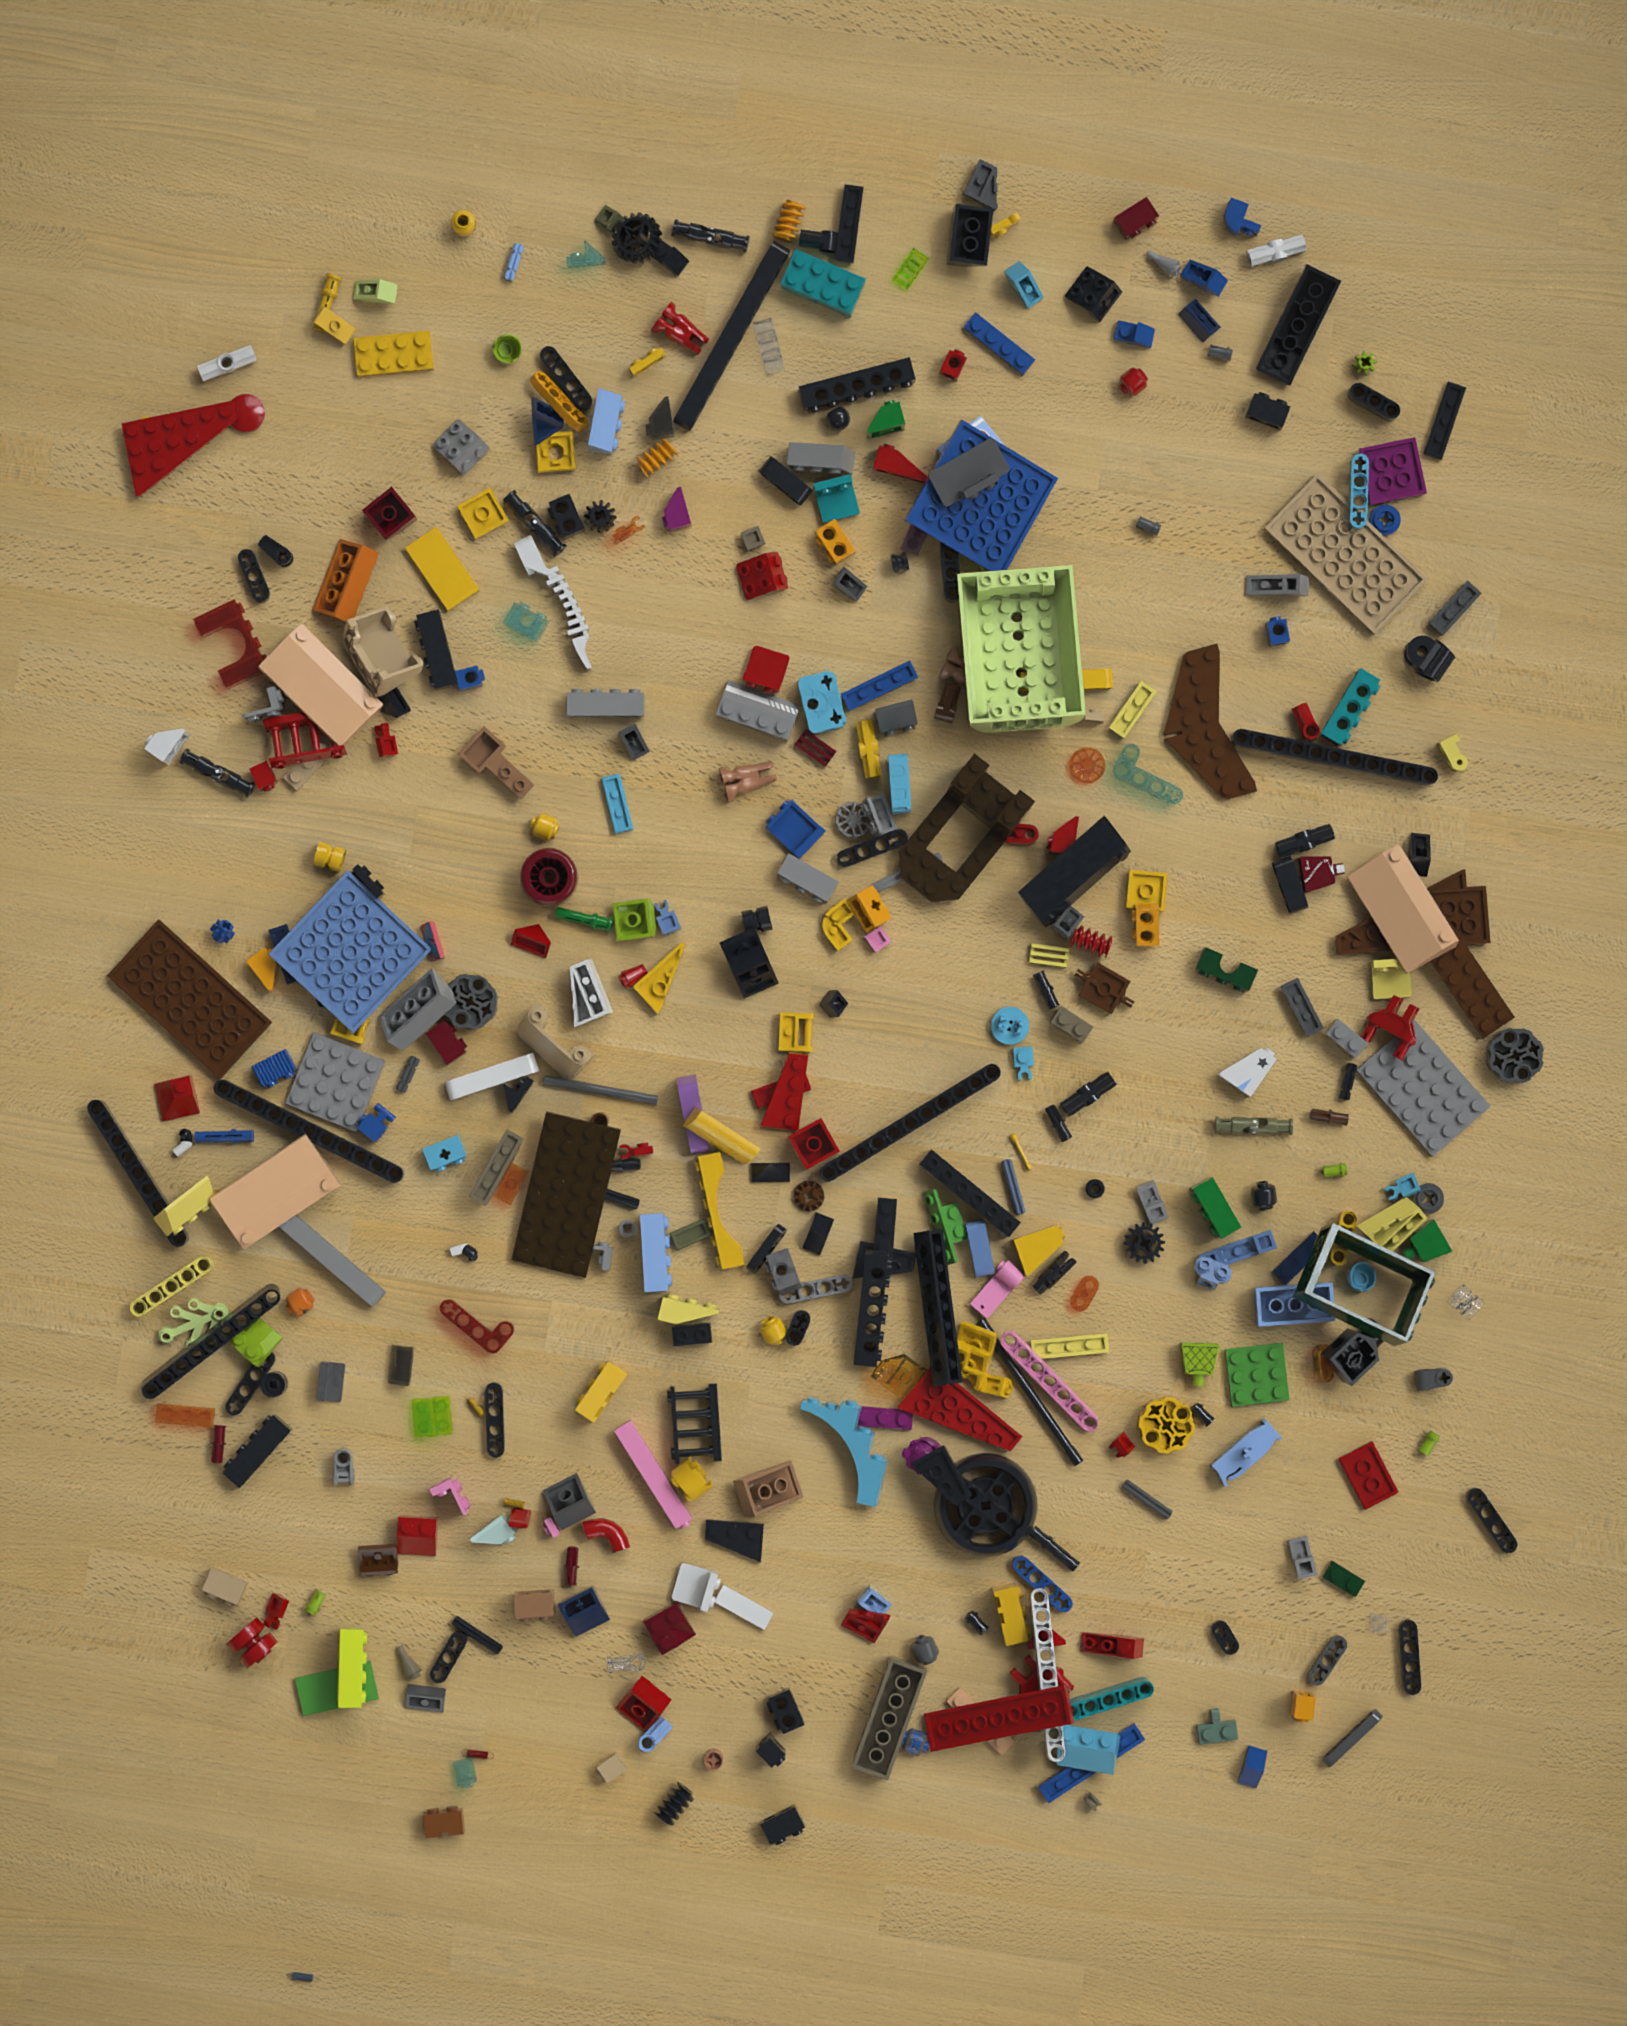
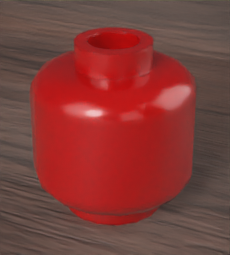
(1133, 381)

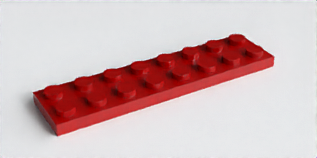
(999, 1718)

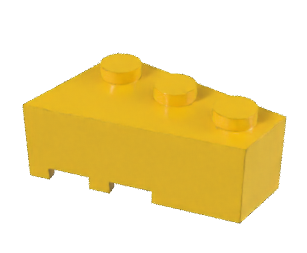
(600, 1390)
(1011, 1614)

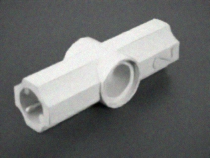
(1276, 250)
(215, 367)

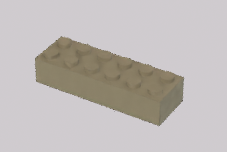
(889, 1717)

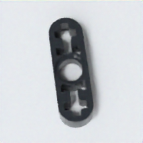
(264, 586)
(766, 1248)
(460, 1647)

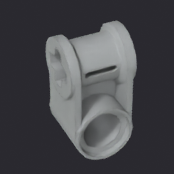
(344, 1468)

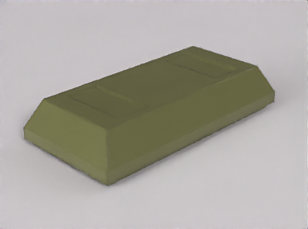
(690, 1234)

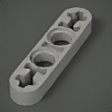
(816, 1292)

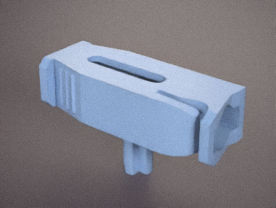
(1245, 1451)

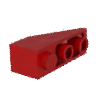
(1112, 1645)

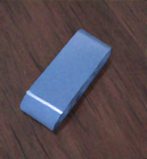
(980, 1248)

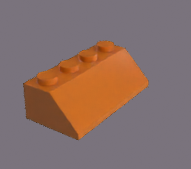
(345, 580)

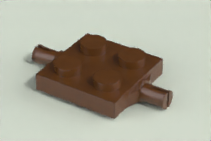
(1104, 988)

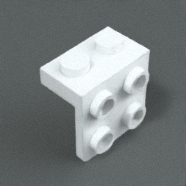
(696, 1586)

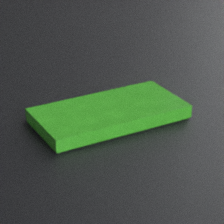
(319, 1690)

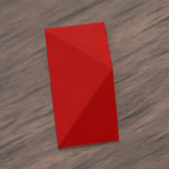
(532, 940)
(1043, 1636)

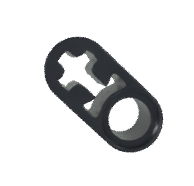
(795, 1321)

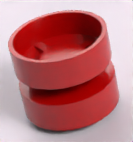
(255, 1647)

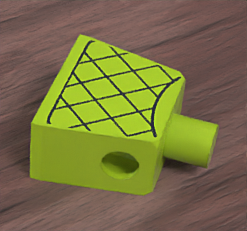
(1199, 1360)

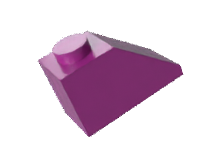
(676, 512)

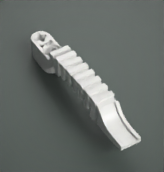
(534, 564)

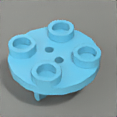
(1000, 1024)

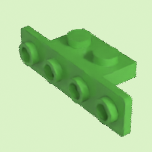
(948, 1219)

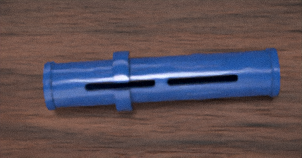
(212, 1136)

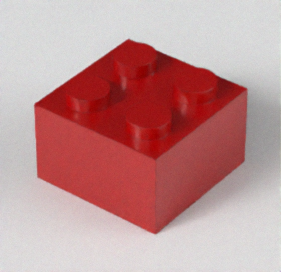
(813, 1143)

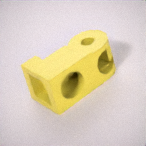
(1452, 753)

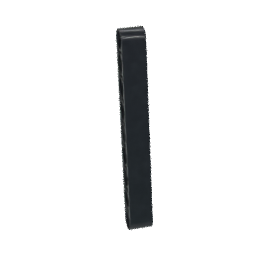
(136, 1162)
(208, 1349)

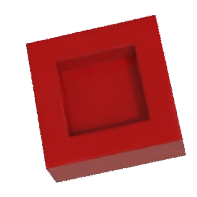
(1122, 1444)

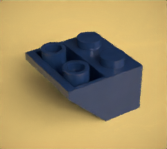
(583, 1611)

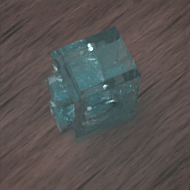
(535, 629)

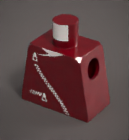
(1318, 872)

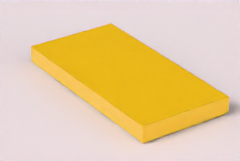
(442, 568)

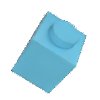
(1024, 284)

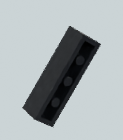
(437, 650)
(257, 1450)

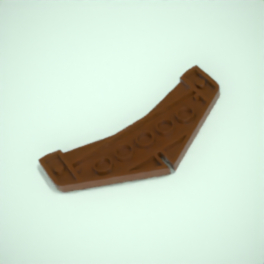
(1202, 739)

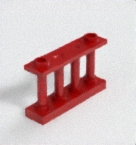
(293, 723)

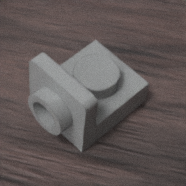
(604, 1259)

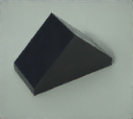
(818, 1233)

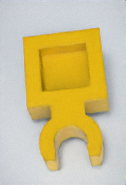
(1001, 227)

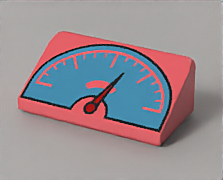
(432, 940)

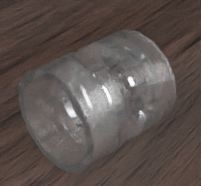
(1466, 1302)

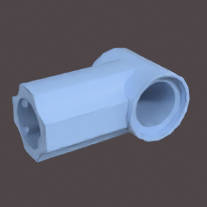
(655, 1733)

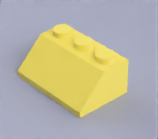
(185, 1207)

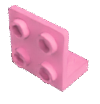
(444, 1487)

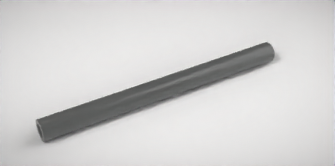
(600, 1090)

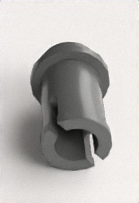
(1220, 352)
(1148, 526)

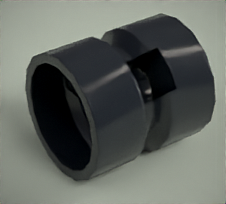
(759, 919)
(274, 1384)

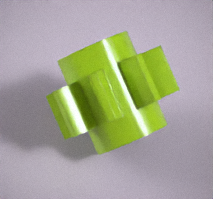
(1369, 365)

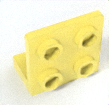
(1389, 979)

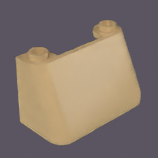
(379, 651)
(564, 1062)

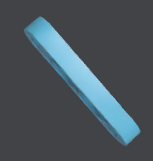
(1358, 491)

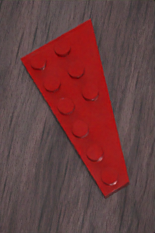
(958, 1410)

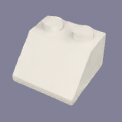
(166, 744)

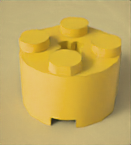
(691, 1479)

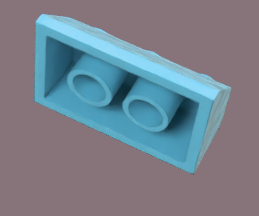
(1089, 1749)

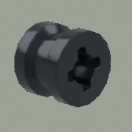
(899, 562)

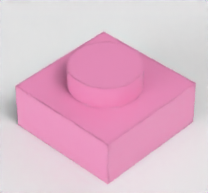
(878, 939)
(551, 1527)

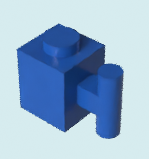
(373, 1126)

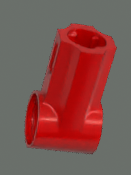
(1305, 720)

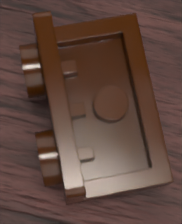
(378, 1560)

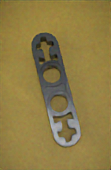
(1352, 1738)

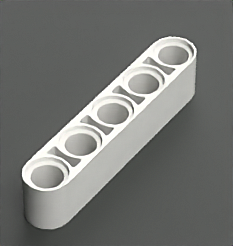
(491, 1076)

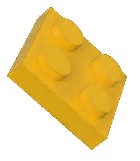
(483, 513)
(1146, 888)

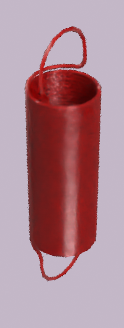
(477, 1754)

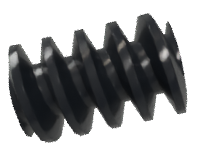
(675, 1804)

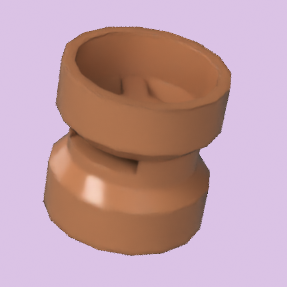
(713, 1763)

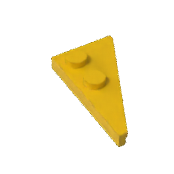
(656, 983)

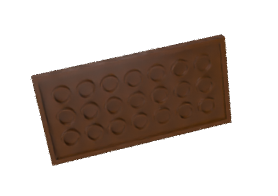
(189, 999)

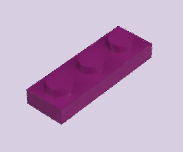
(885, 1418)

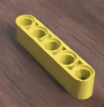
(162, 1288)

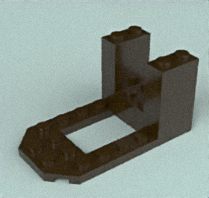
(985, 800)

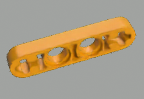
(545, 387)

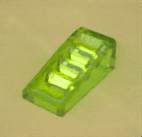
(922, 256)

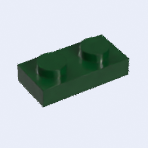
(1343, 1578)

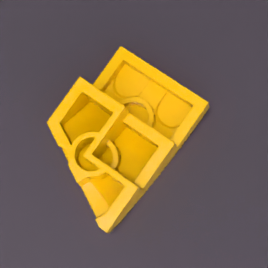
(975, 1352)

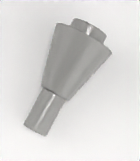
(1168, 265)

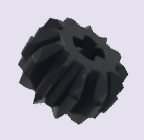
(599, 509)

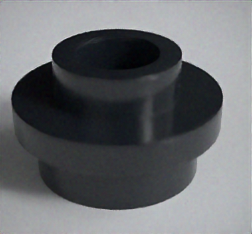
(1099, 1193)

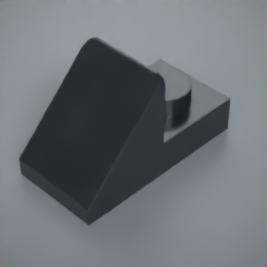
(670, 258)
(513, 1097)

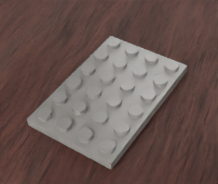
(1424, 1090)

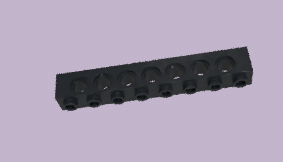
(937, 1307)

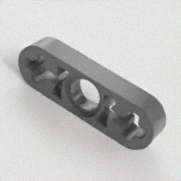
(1339, 1651)

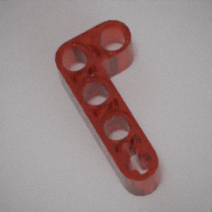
(473, 1323)

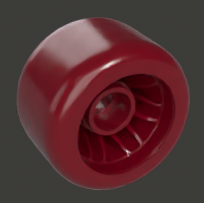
(533, 877)

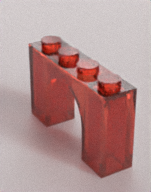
(231, 616)

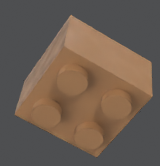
(534, 1604)

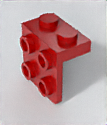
(762, 575)
(766, 669)

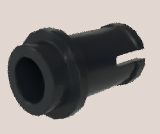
(1198, 1410)
(976, 1622)

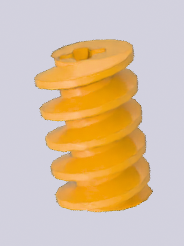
(788, 221)
(656, 457)

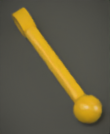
(1013, 1137)

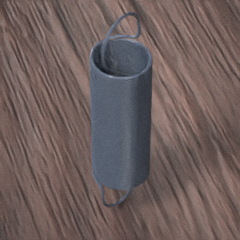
(302, 1976)

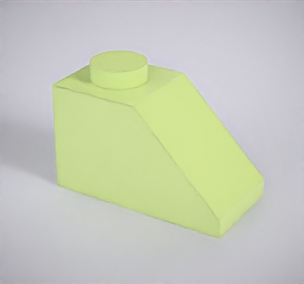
(375, 291)

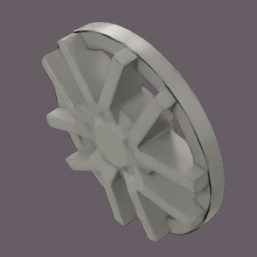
(852, 820)

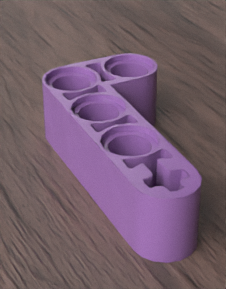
(689, 1099)

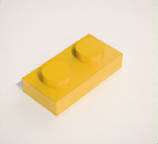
(653, 357)

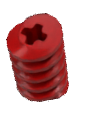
(1091, 941)

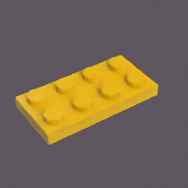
(393, 353)

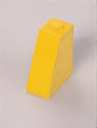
(1038, 1246)

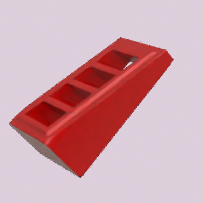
(520, 1518)

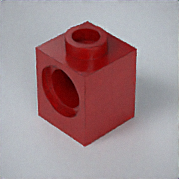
(953, 373)
(263, 776)

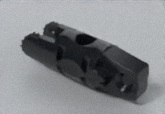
(1054, 1273)

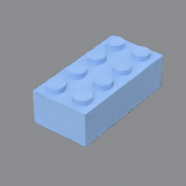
(655, 1252)
(1277, 1306)

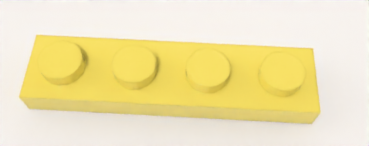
(1071, 1345)

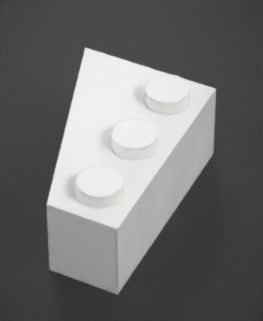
(588, 993)

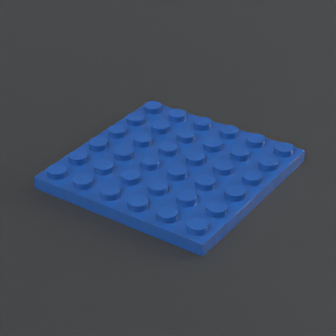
(994, 522)

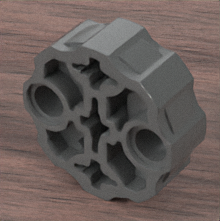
(486, 992)
(1529, 1066)

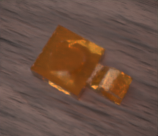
(623, 533)

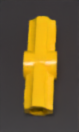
(868, 749)

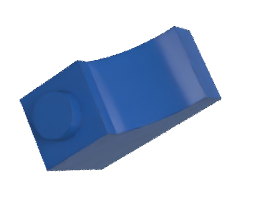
(1204, 277)

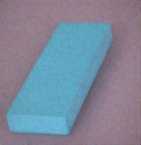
(617, 803)

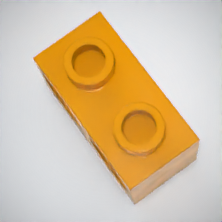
(838, 540)
(1150, 924)

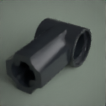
(824, 241)

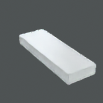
(743, 1607)

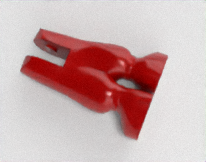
(682, 331)

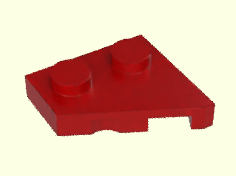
(865, 1623)

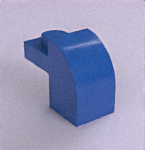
(1235, 219)

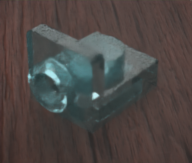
(465, 1772)

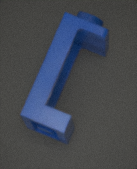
(794, 828)

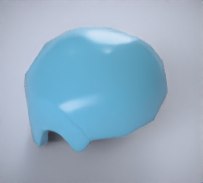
(1361, 1277)

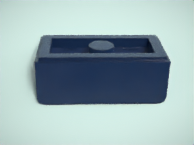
(1199, 320)

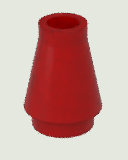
(631, 976)

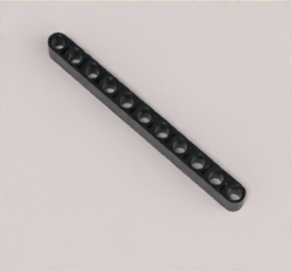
(731, 336)
(1344, 755)
(916, 1114)
(299, 1130)

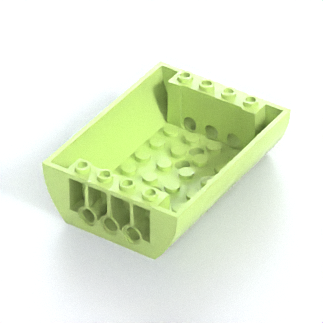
(1046, 652)

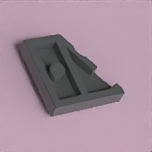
(983, 185)

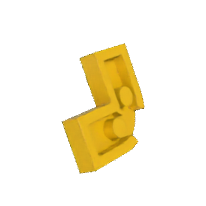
(833, 923)

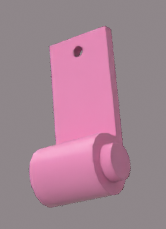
(997, 1288)

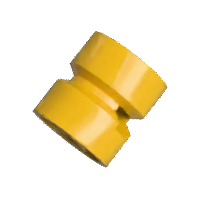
(329, 856)

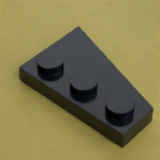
(902, 1260)
(943, 1474)
(739, 1537)

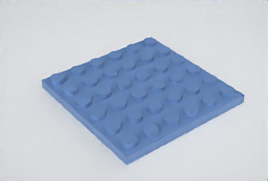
(350, 951)

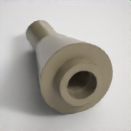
(410, 1667)

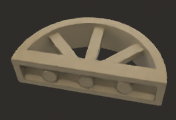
(497, 1167)

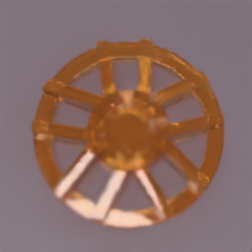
(1087, 765)

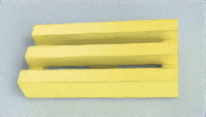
(1065, 957)

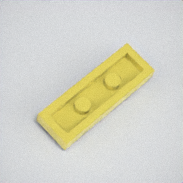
(1132, 709)

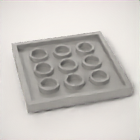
(335, 1081)

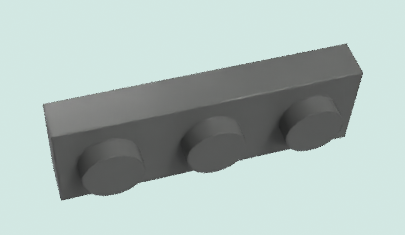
(1454, 608)
(1302, 1007)

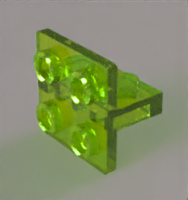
(432, 1416)

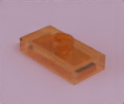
(511, 1183)

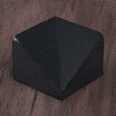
(833, 1003)

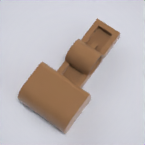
(484, 752)

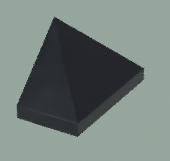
(394, 703)
(770, 1172)

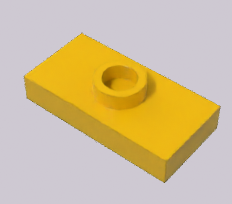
(334, 325)

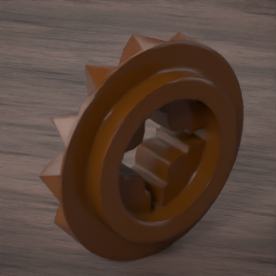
(800, 1199)

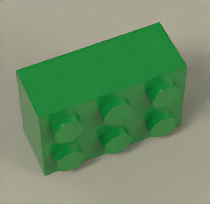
(1214, 1208)

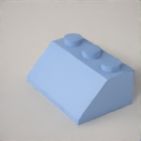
(606, 422)

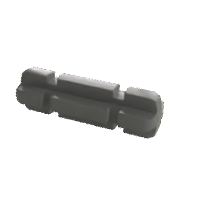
(408, 1074)

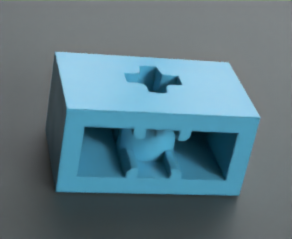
(434, 1152)

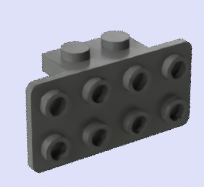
(969, 473)

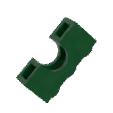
(1241, 978)

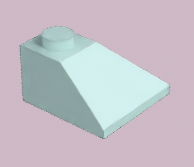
(495, 1532)

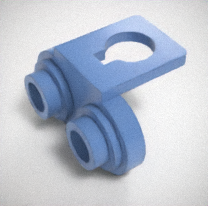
(1211, 1272)

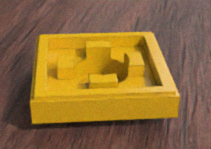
(567, 462)

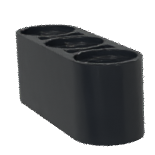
(1379, 410)
(785, 480)
(1290, 885)

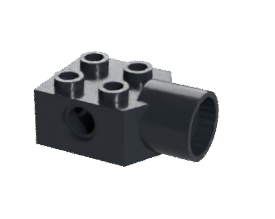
(1352, 1354)

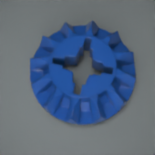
(1392, 514)

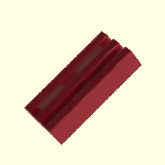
(829, 757)

